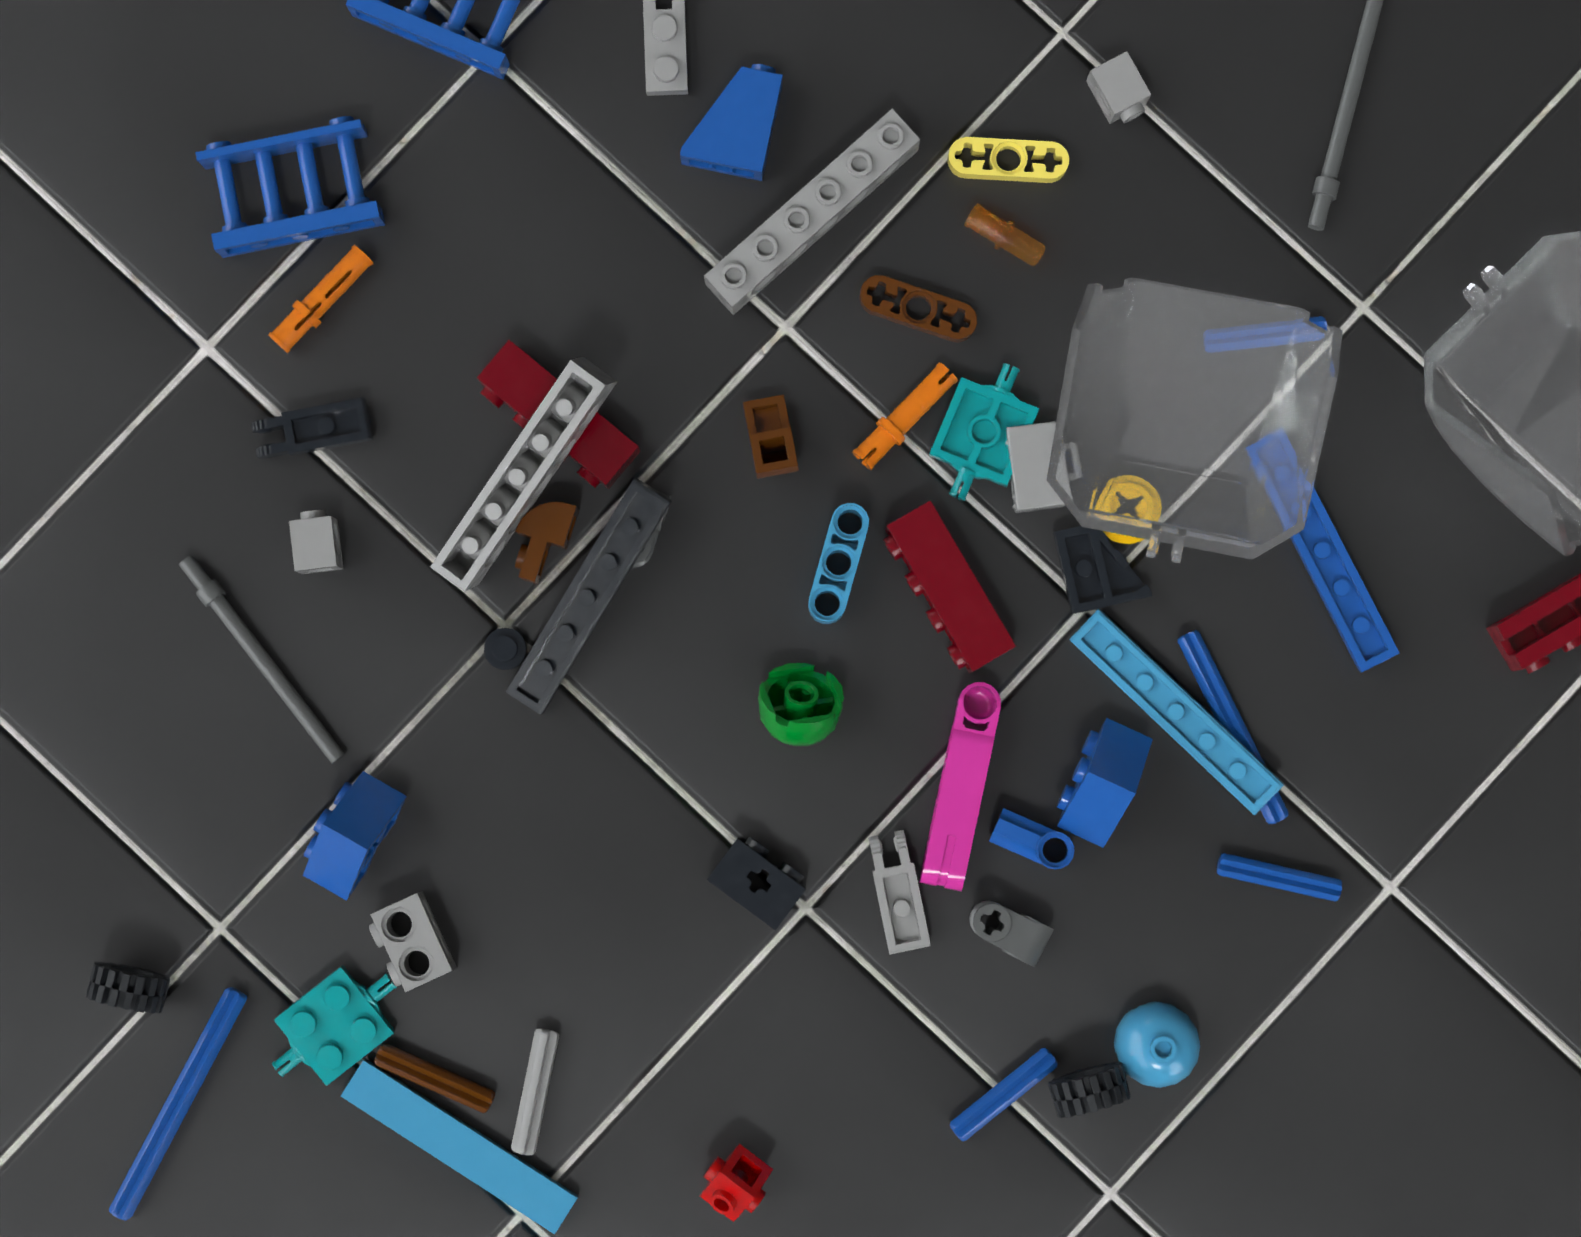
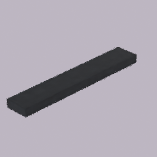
(589, 596)

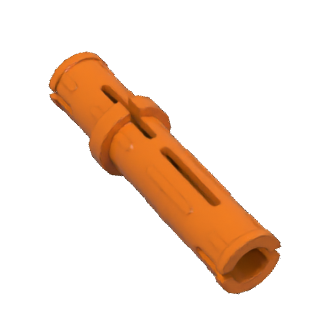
(320, 299)
(904, 417)

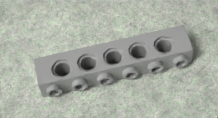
(812, 212)
(523, 473)

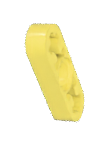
(1038, 171)

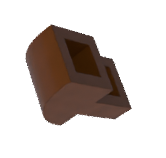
(770, 436)
(545, 526)

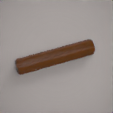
(434, 1078)

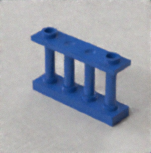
(449, 37)
(317, 219)

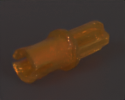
(1005, 235)

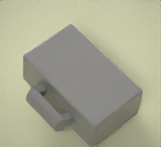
(1030, 457)

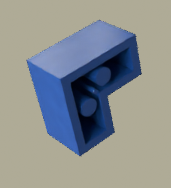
(1104, 782)
(351, 834)

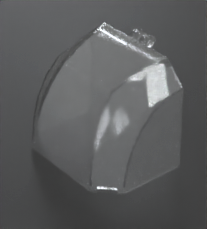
(1510, 387)
(1192, 417)

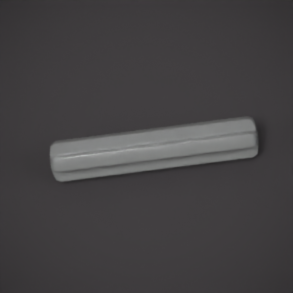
(535, 1091)

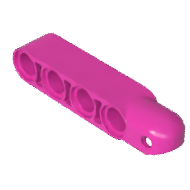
(961, 787)

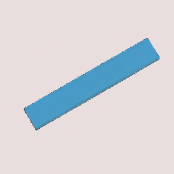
(1176, 712)
(459, 1146)

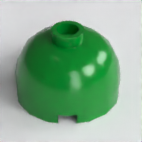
(800, 704)

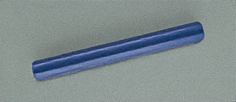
(1224, 708)

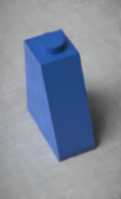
(738, 126)

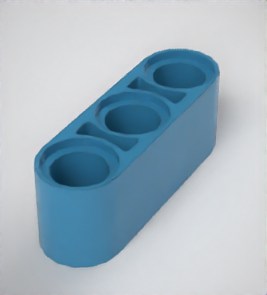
(843, 543)

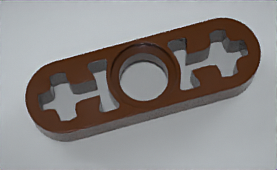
(891, 289)

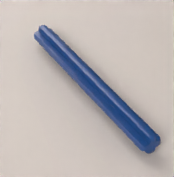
(177, 1104)

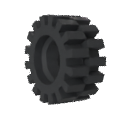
(127, 987)
(1089, 1090)

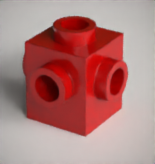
(736, 1183)

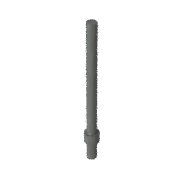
(1327, 185)
(212, 594)

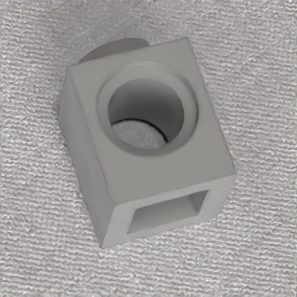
(1119, 89)
(315, 543)

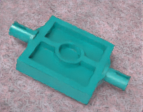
(975, 431)
(334, 1025)

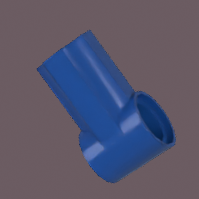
(1027, 838)

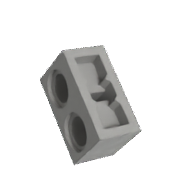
(423, 937)

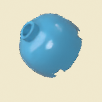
(1157, 1044)

